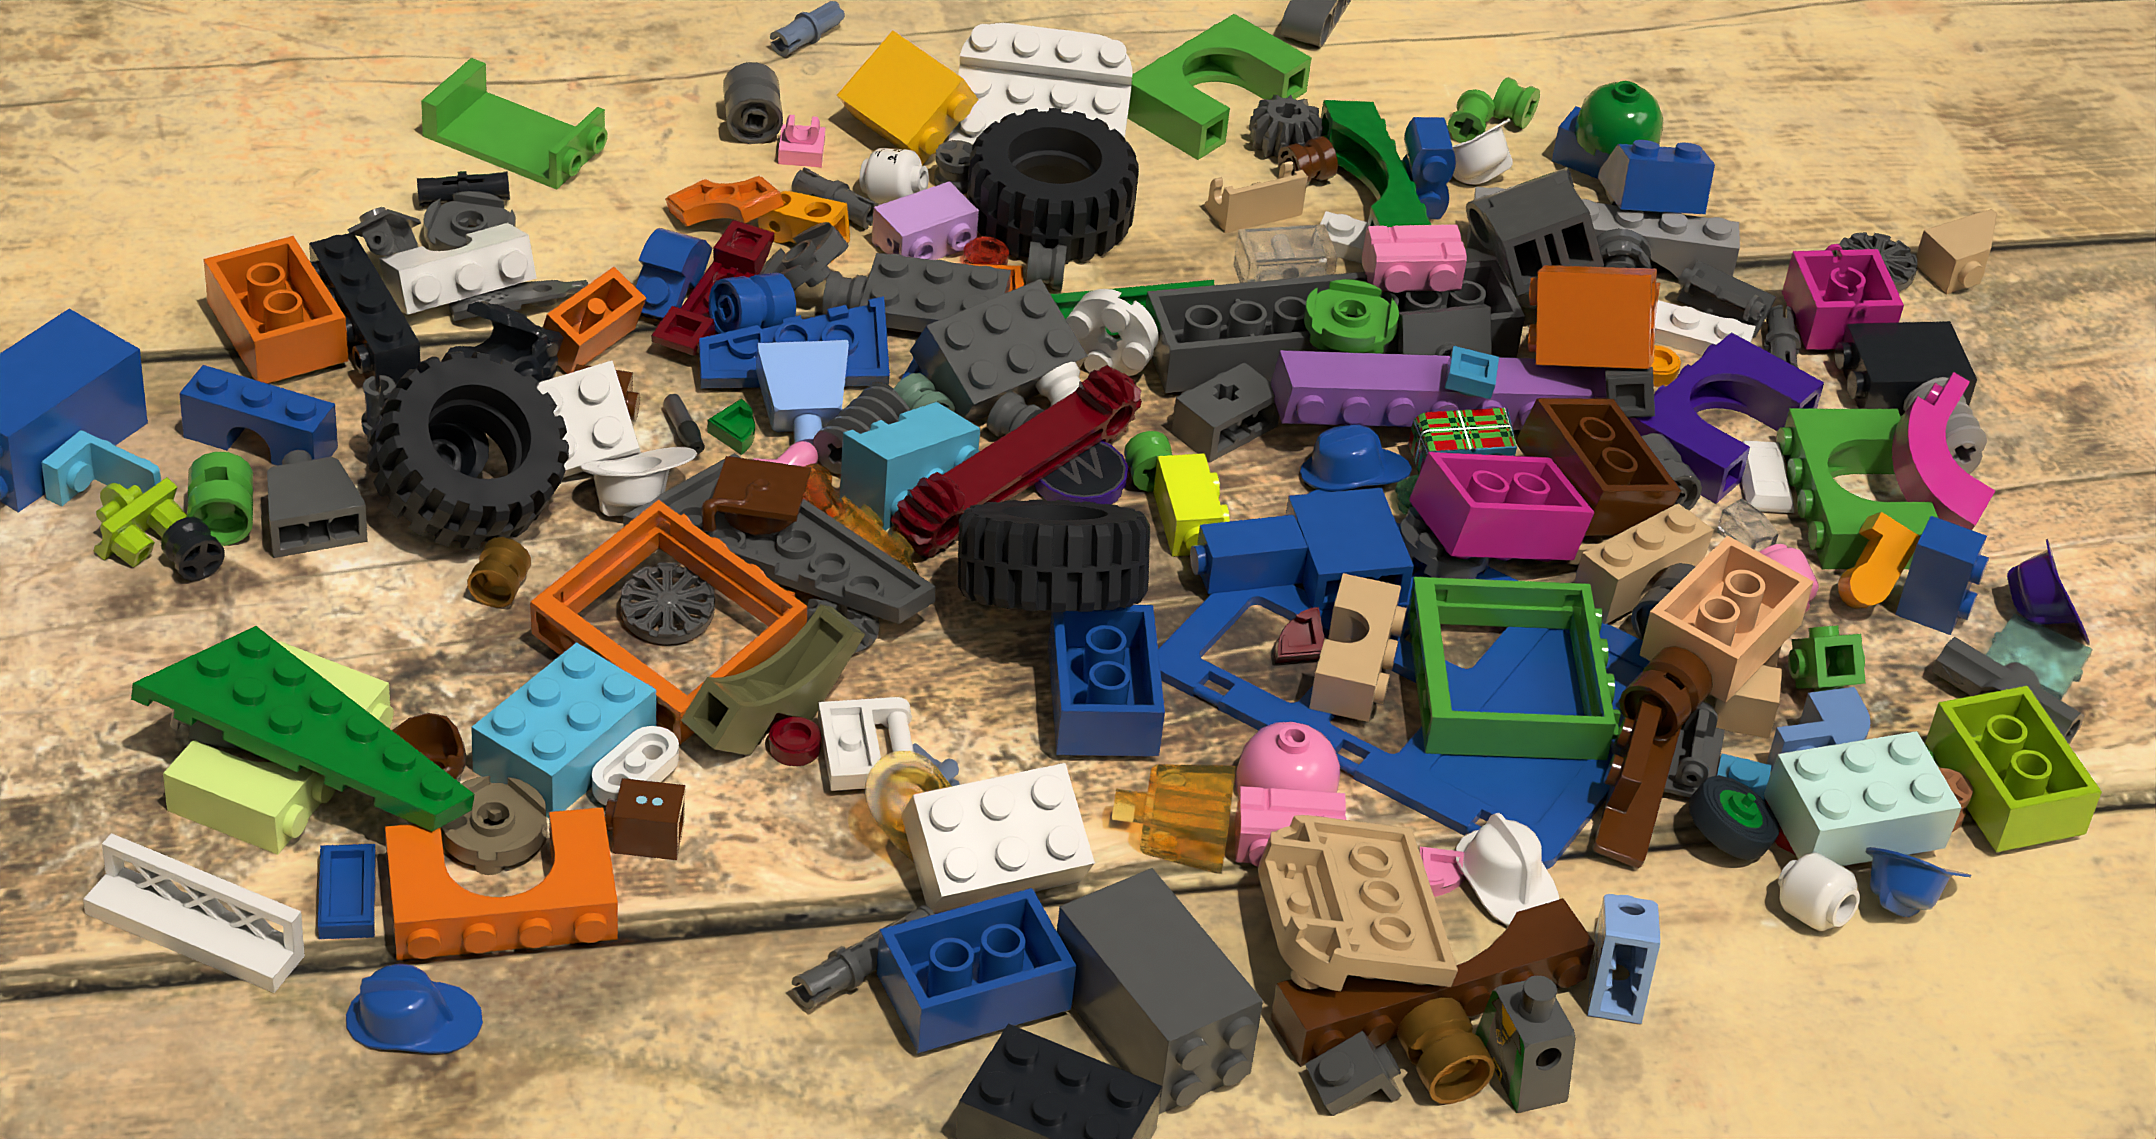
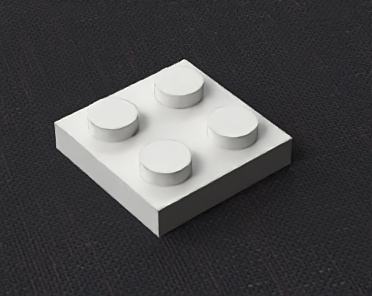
(593, 415)

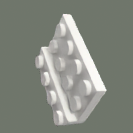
(1043, 69)

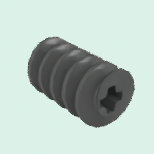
(872, 405)

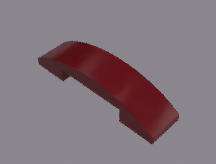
(737, 253)

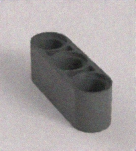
(1312, 20)

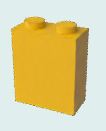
(907, 96)

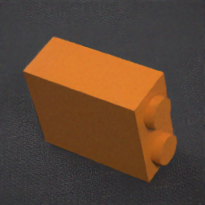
(1593, 316)

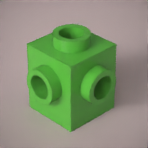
(1827, 659)

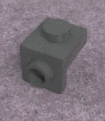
(1353, 1073)

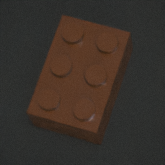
(1601, 459)

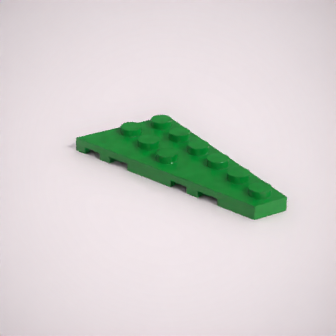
(299, 719)

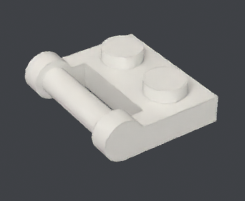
(852, 740)

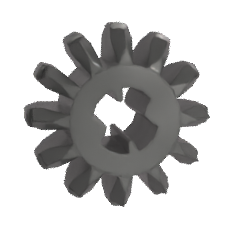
(1283, 123)

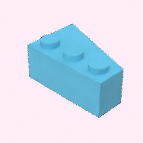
(893, 457)

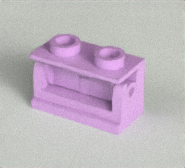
(926, 223)

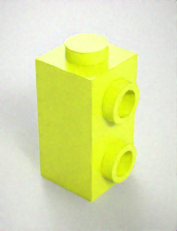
(1186, 499)

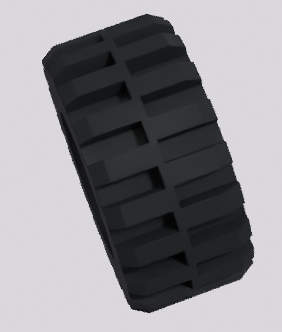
(1053, 183)
(500, 405)
(1053, 555)

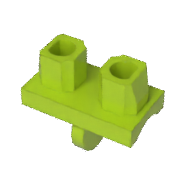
(129, 514)

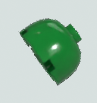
(1616, 116)

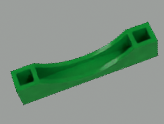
(1371, 156)

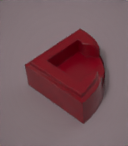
(1301, 638)

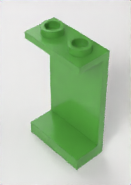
(507, 133)

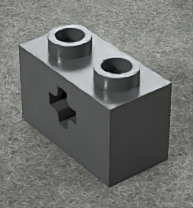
(1225, 412)

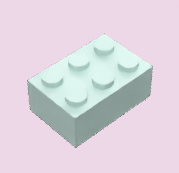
(1862, 797)

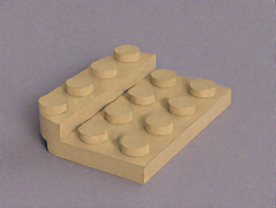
(1353, 904)

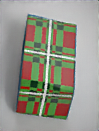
(1462, 432)

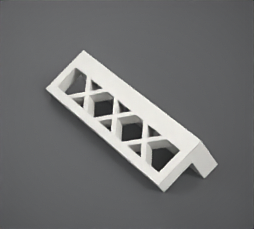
(196, 920)

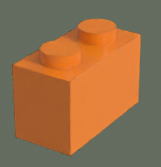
(595, 318)

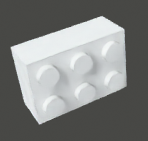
(997, 837)

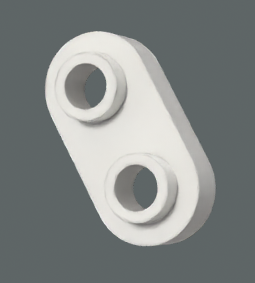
(634, 761)

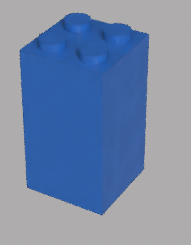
(59, 383)

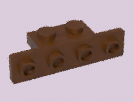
(1636, 788)

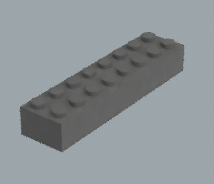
(1250, 322)

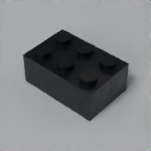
(1054, 1092)

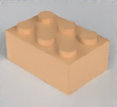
(1730, 613)

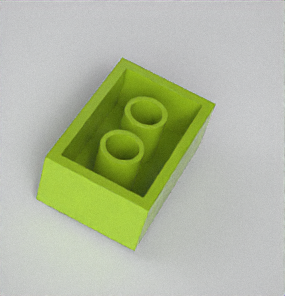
(2019, 766)

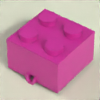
(1838, 292)

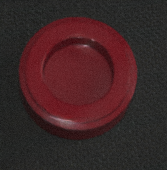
(794, 741)

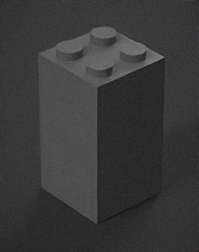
(1159, 989)

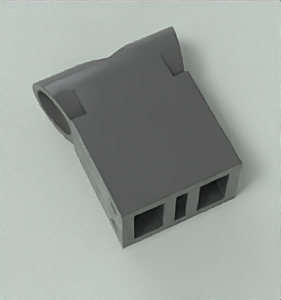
(1535, 227)

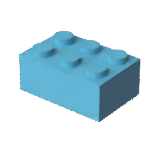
(562, 726)

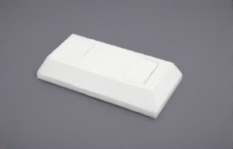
(1766, 478)

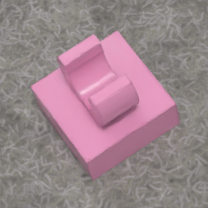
(801, 144)

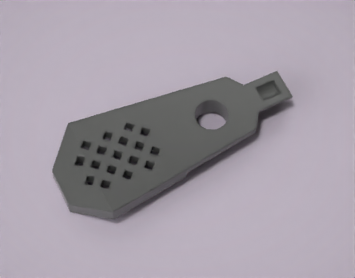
(534, 292)

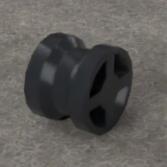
(192, 548)

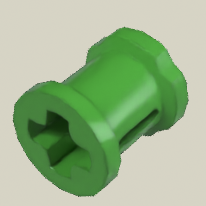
(1472, 113)

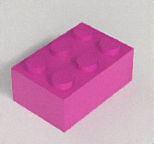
(1501, 506)

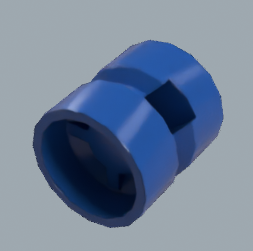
(751, 301)

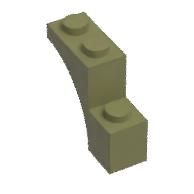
(738, 708)

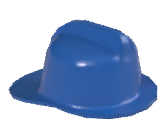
(1351, 459)
(1906, 882)
(411, 1013)

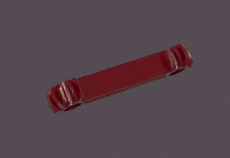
(1019, 459)

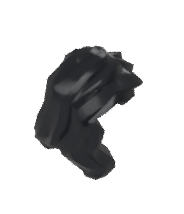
(516, 341)

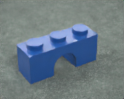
(222, 404)

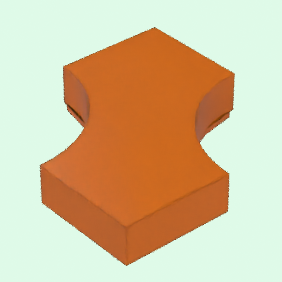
(735, 201)

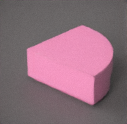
(1442, 869)

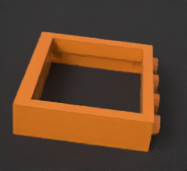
(560, 627)

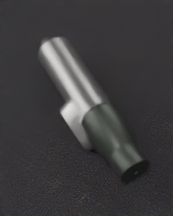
(686, 428)

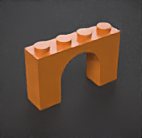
(444, 919)

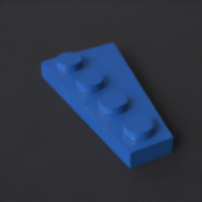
(730, 357)

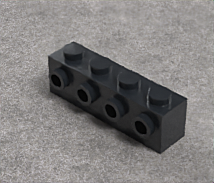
(374, 323)

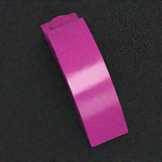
(1925, 463)

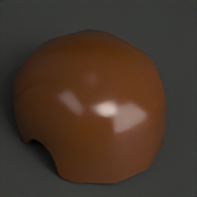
(437, 740)

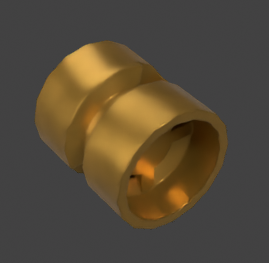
(1445, 1050)

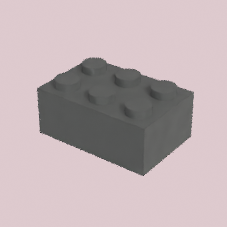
(996, 349)

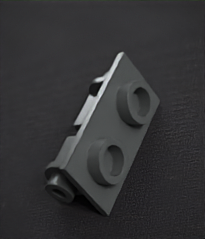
(386, 231)
(1724, 295)
(1696, 752)

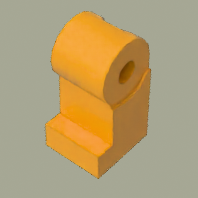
(803, 212)
(1880, 562)

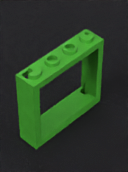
(1511, 605)

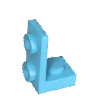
(89, 459)

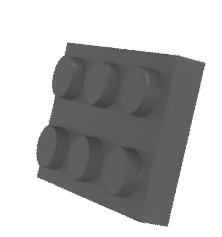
(929, 290)

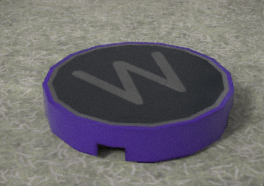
(1090, 477)

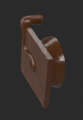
(756, 495)

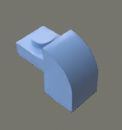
(1826, 720)

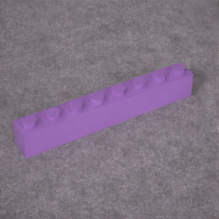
(1399, 387)

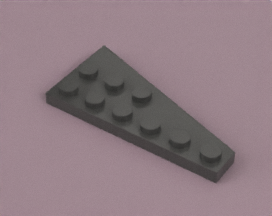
(810, 554)

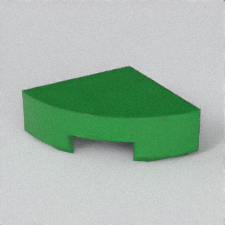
(734, 426)

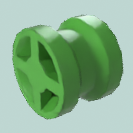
(1516, 102)
(1142, 455)

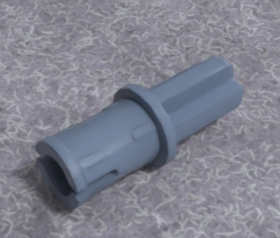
(806, 28)

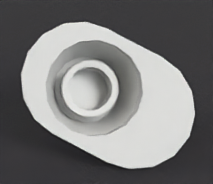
(1482, 157)
(634, 479)
(1506, 868)

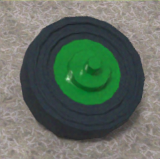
(1733, 817)

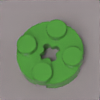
(1332, 328)

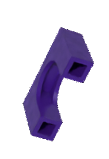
(1733, 378)

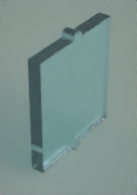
(2047, 653)

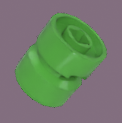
(222, 495)

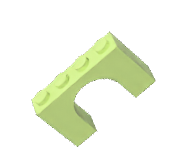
(263, 799)

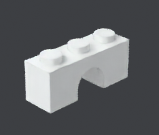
(487, 263)

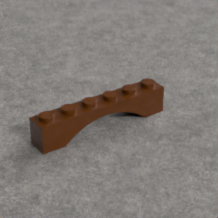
(1537, 943)

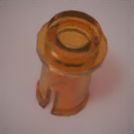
(821, 492)

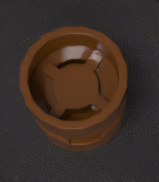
(1671, 681)

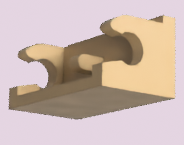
(1258, 202)

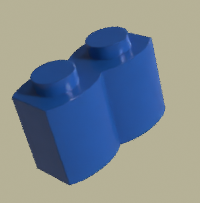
(1430, 162)

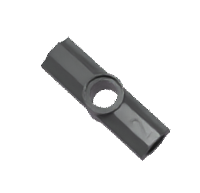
(1980, 674)

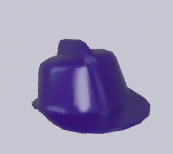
(2040, 593)

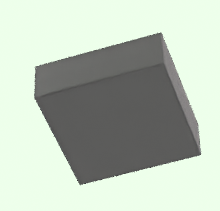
(1631, 390)

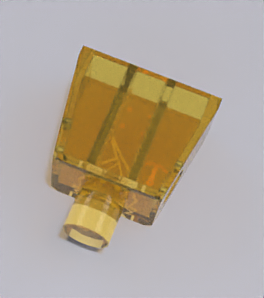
(1182, 813)

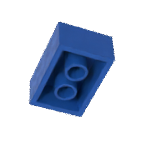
(1106, 682)
(975, 969)

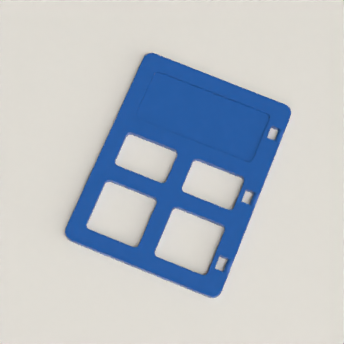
(1518, 674)

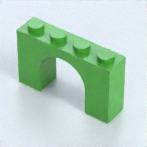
(1227, 52)
(1838, 443)

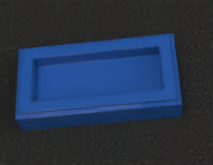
(347, 891)

